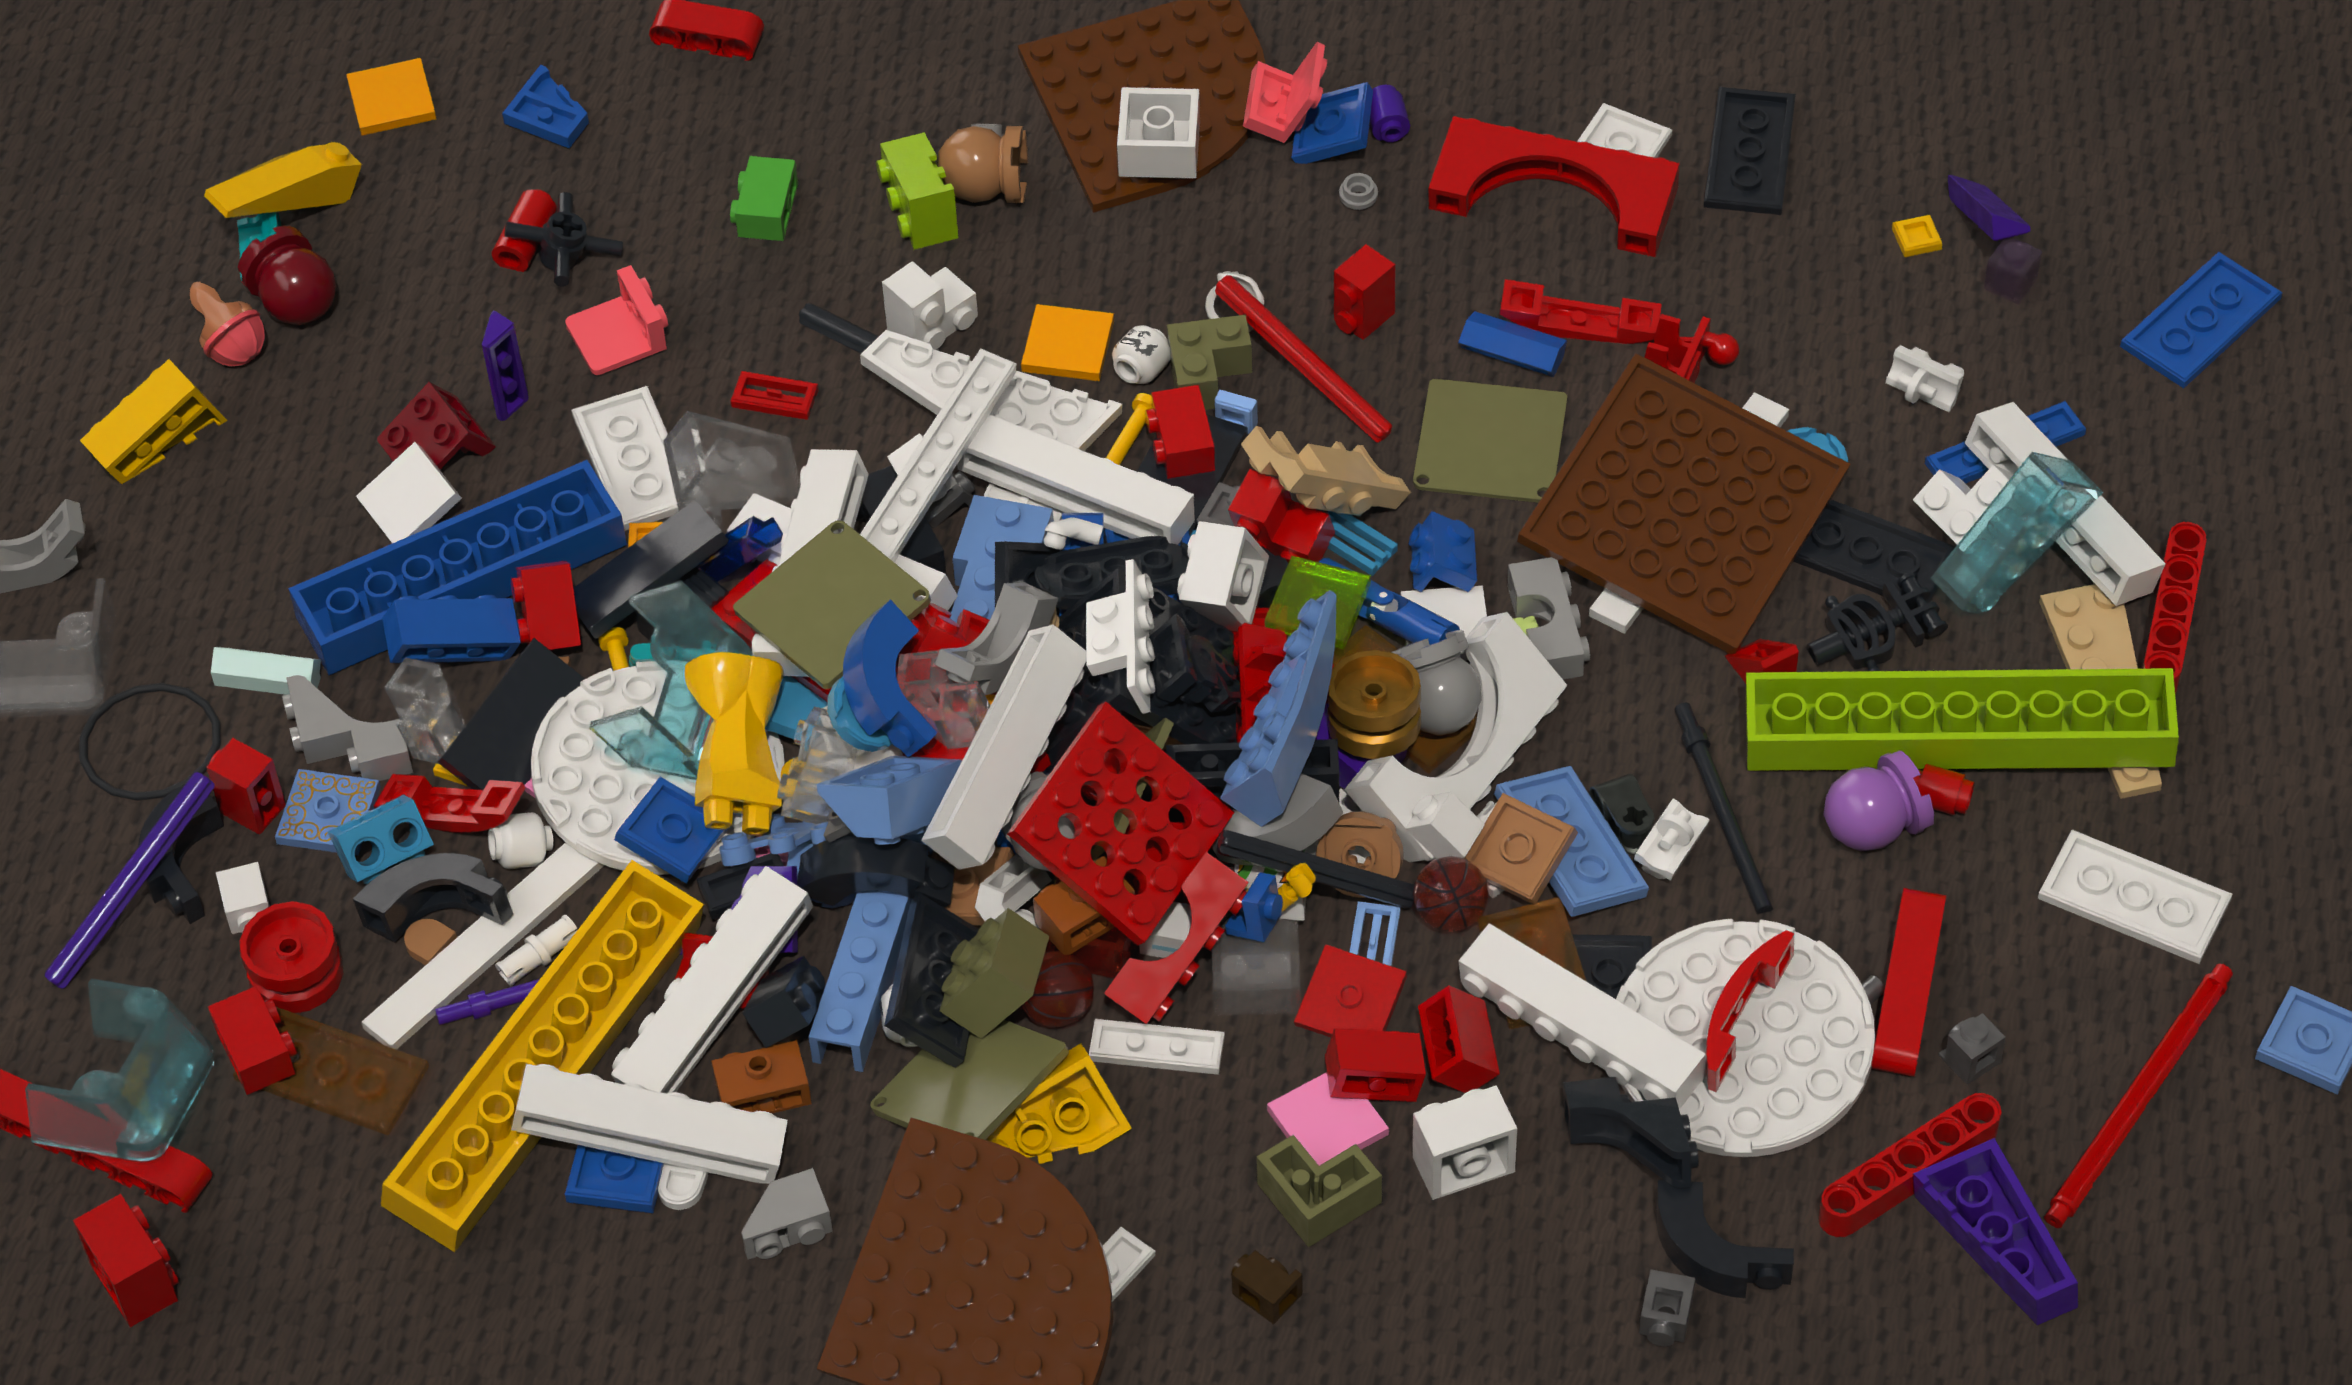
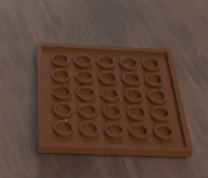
(1684, 504)

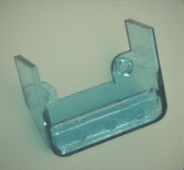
(677, 732)
(142, 1105)

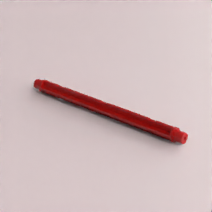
(2138, 1096)

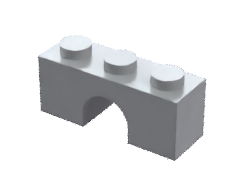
(1543, 591)

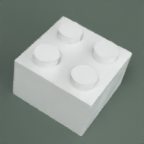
(1158, 132)
(1223, 574)
(1464, 1141)

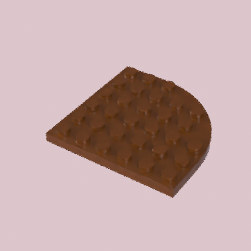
(1166, 46)
(973, 1275)

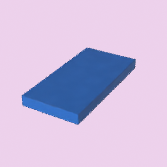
(2201, 319)

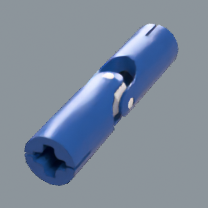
(1409, 622)

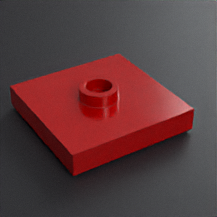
(1349, 993)

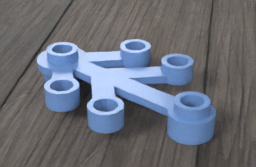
(781, 839)

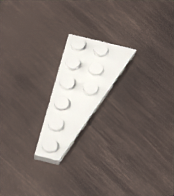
(1027, 400)

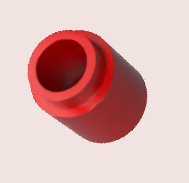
(1947, 789)

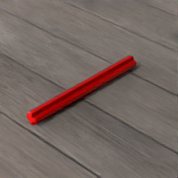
(1303, 359)

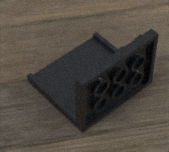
(1191, 722)

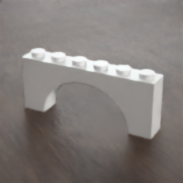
(1515, 694)

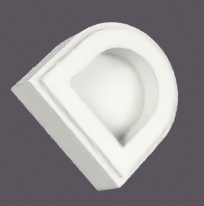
(681, 1186)

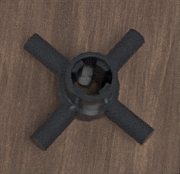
(563, 239)

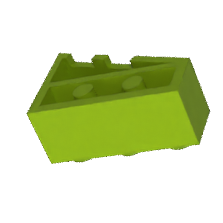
(918, 191)

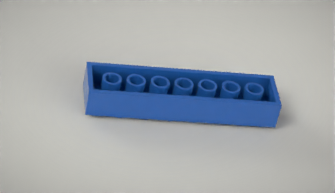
(465, 557)

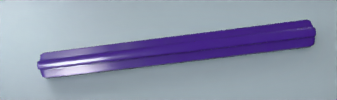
(129, 880)

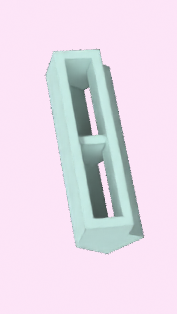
(260, 670)

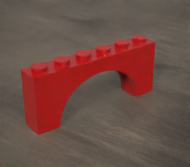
(1487, 155)

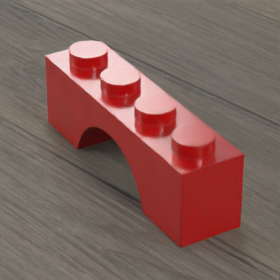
(1145, 985)

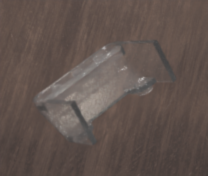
(61, 673)

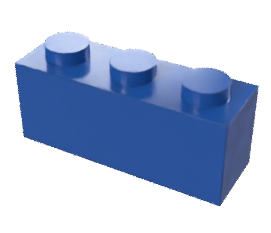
(451, 629)

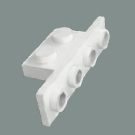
(1120, 635)

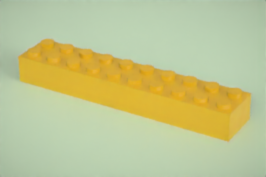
(564, 1023)

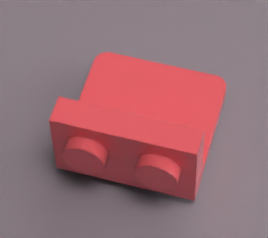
(1281, 100)
(620, 328)

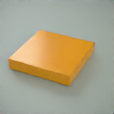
(391, 96)
(1067, 342)

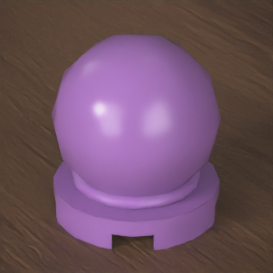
(1874, 805)

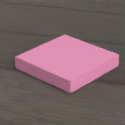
(1324, 1122)

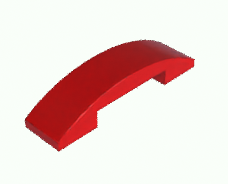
(1572, 319)
(455, 807)
(1763, 966)

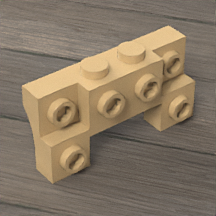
(1325, 475)

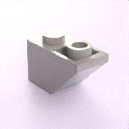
(786, 1215)

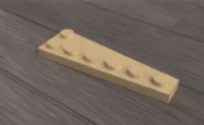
(2097, 636)

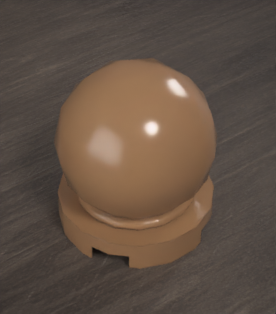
(985, 164)

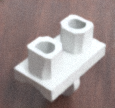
(1925, 378)
(1670, 841)

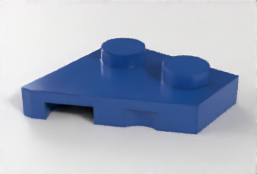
(546, 110)

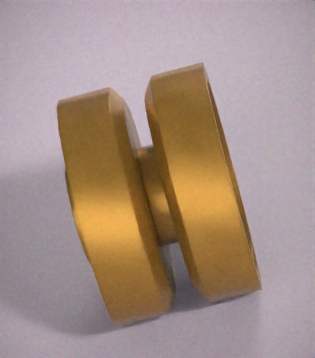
(1374, 704)

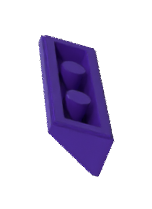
(1985, 209)
(504, 366)

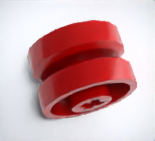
(292, 956)

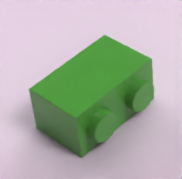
(765, 198)

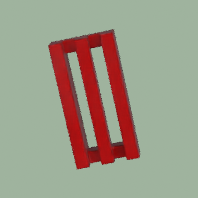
(773, 400)

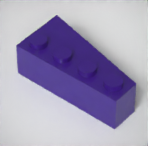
(1998, 1226)

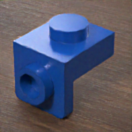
(1259, 911)

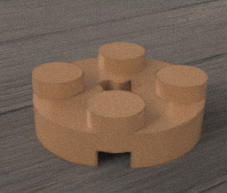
(1364, 830)

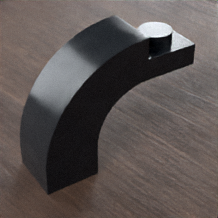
(858, 864)
(167, 879)
(427, 885)
(1705, 1255)

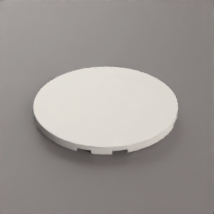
(586, 785)
(1797, 1045)

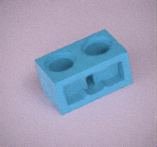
(378, 828)

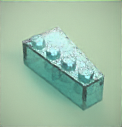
(2015, 530)

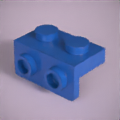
(1443, 551)

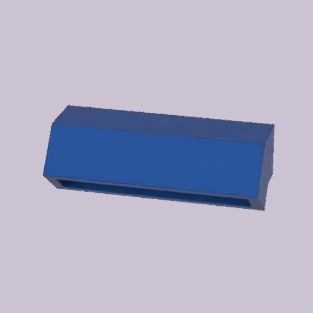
(1513, 343)

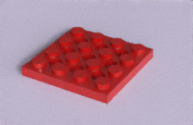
(1094, 825)

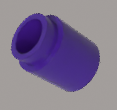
(1388, 114)

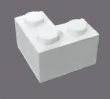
(927, 305)
(1957, 506)

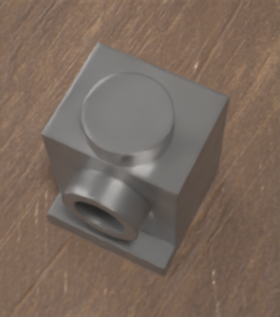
(1970, 1042)
(1666, 1307)

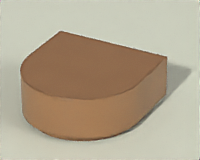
(427, 939)

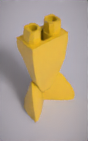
(736, 759)

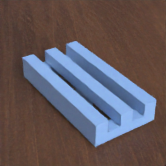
(1378, 911)

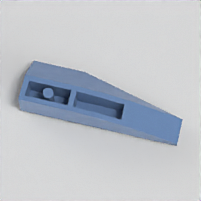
(1286, 718)

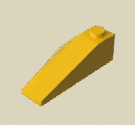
(289, 182)
(1064, 1112)

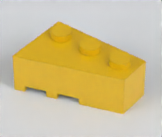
(150, 421)

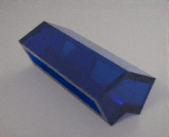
(744, 545)

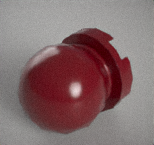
(288, 276)

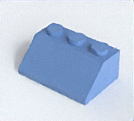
(890, 796)

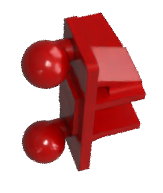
(1685, 354)
(1257, 654)

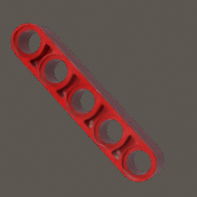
(2175, 599)
(1908, 982)
(1895, 1179)

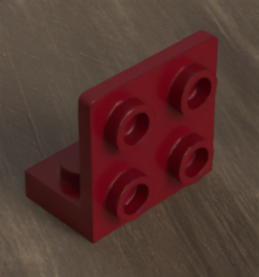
(438, 425)

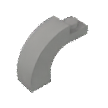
(44, 553)
(994, 650)
(1304, 821)

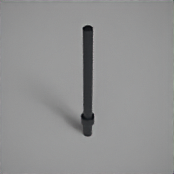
(1697, 743)

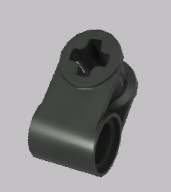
(1624, 810)

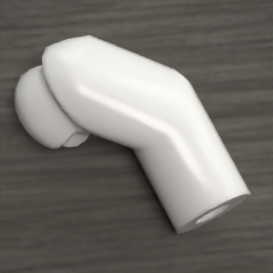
(1073, 528)

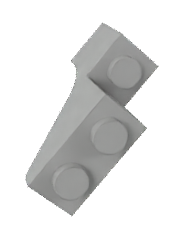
(328, 732)

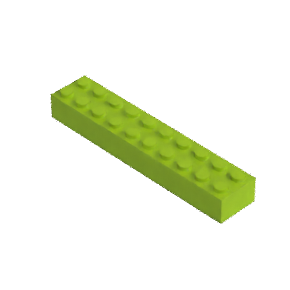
(1962, 718)

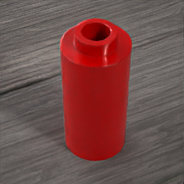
(532, 209)

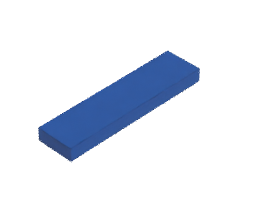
(2056, 423)

